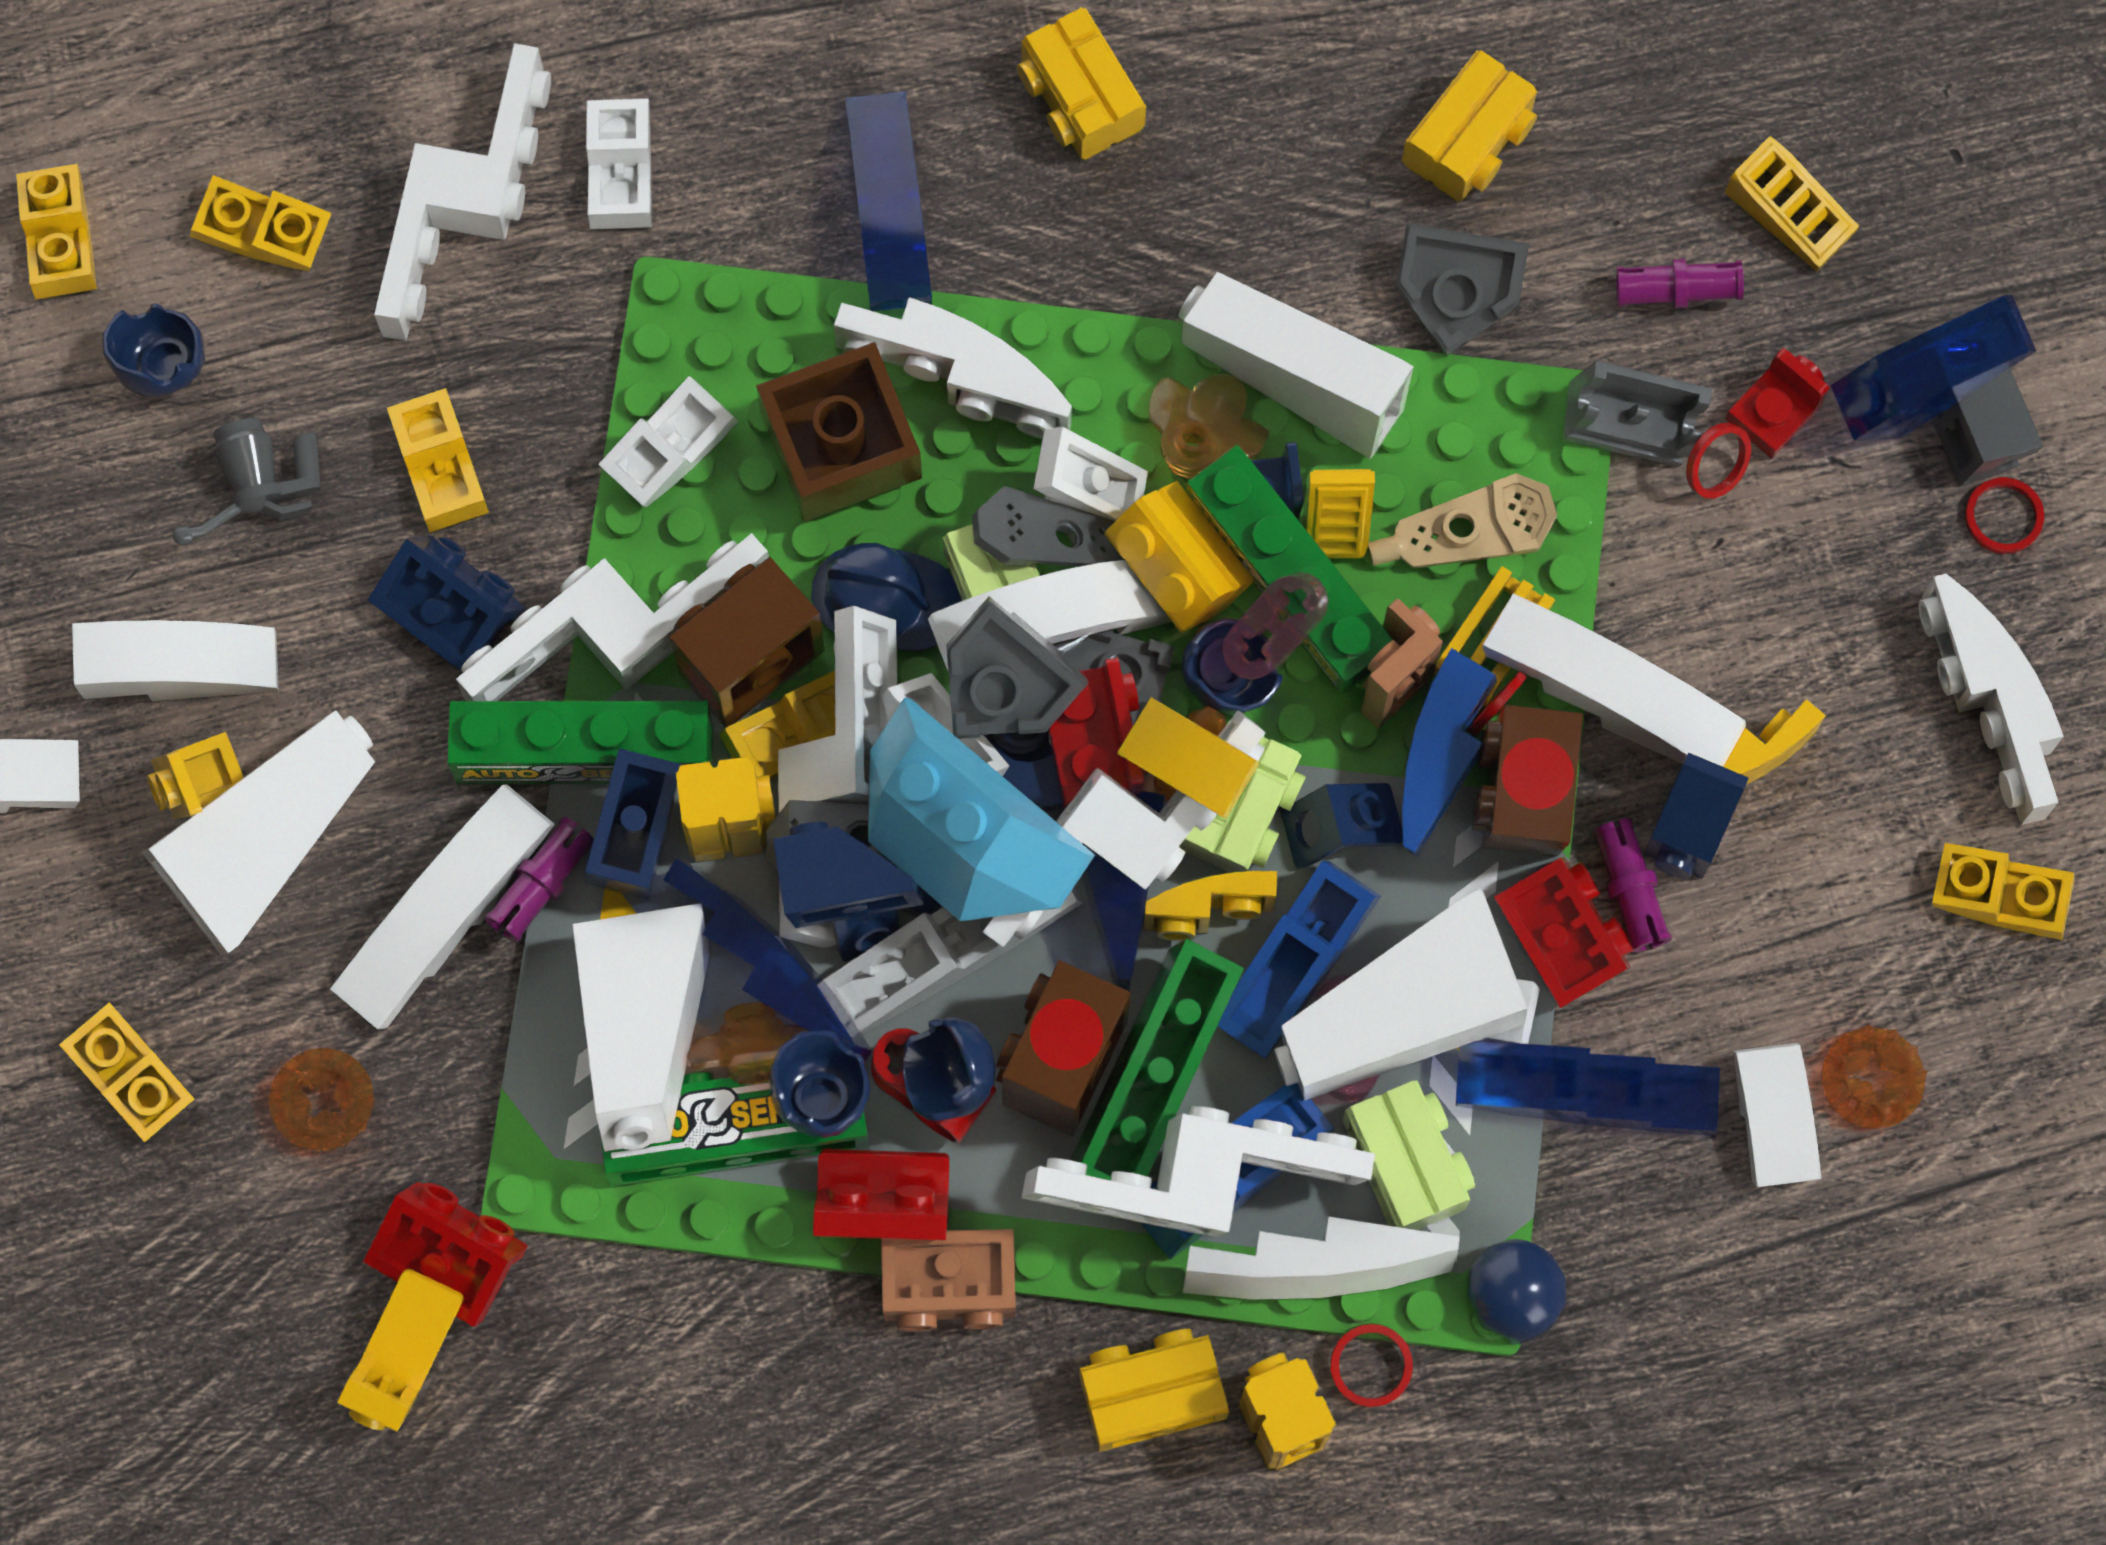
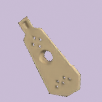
(1492, 524)

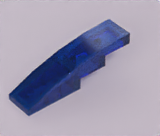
(888, 200)
(780, 973)
(1588, 1087)

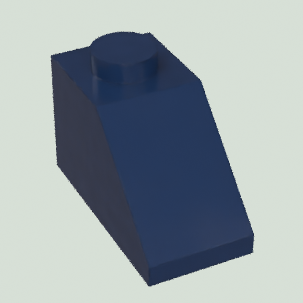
(1694, 817)
(633, 824)
(836, 877)

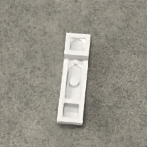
(1064, 604)

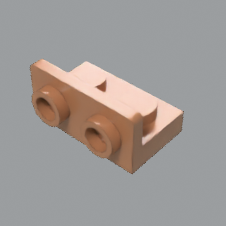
(1402, 664)
(949, 1279)

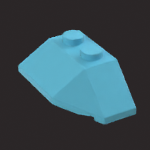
(963, 825)

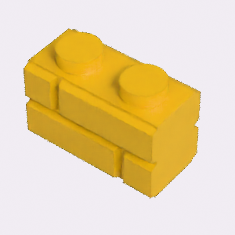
(1081, 83)
(1470, 127)
(1179, 556)
(724, 808)
(1152, 1390)
(1285, 1411)

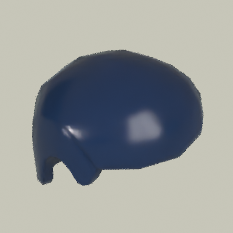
(153, 350)
(1211, 679)
(948, 1069)
(818, 1084)
(1517, 1290)

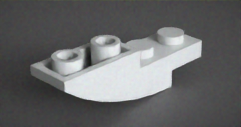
(982, 370)
(1990, 671)

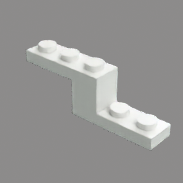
(462, 193)
(607, 618)
(839, 764)
(1130, 831)
(1199, 1172)

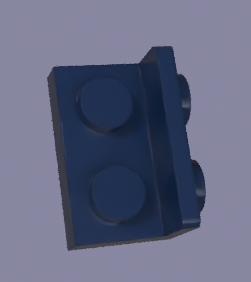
(445, 598)

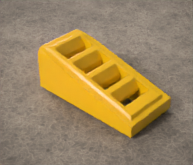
(1790, 174)
(1340, 511)

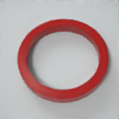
(1698, 451)
(2021, 487)
(1497, 703)
(1407, 1371)

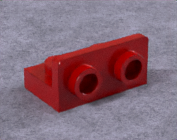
(1094, 731)
(1564, 929)
(882, 1194)
(447, 1244)

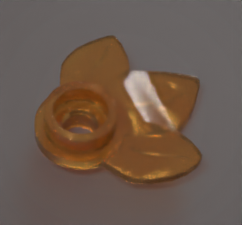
(1206, 417)
(744, 1043)

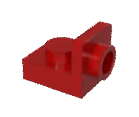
(1780, 402)

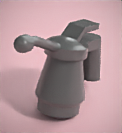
(249, 465)

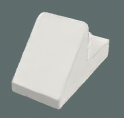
(1087, 475)

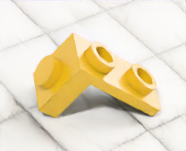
(194, 775)
(400, 1352)

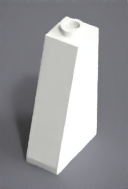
(1298, 361)
(257, 832)
(1410, 1003)
(640, 1012)

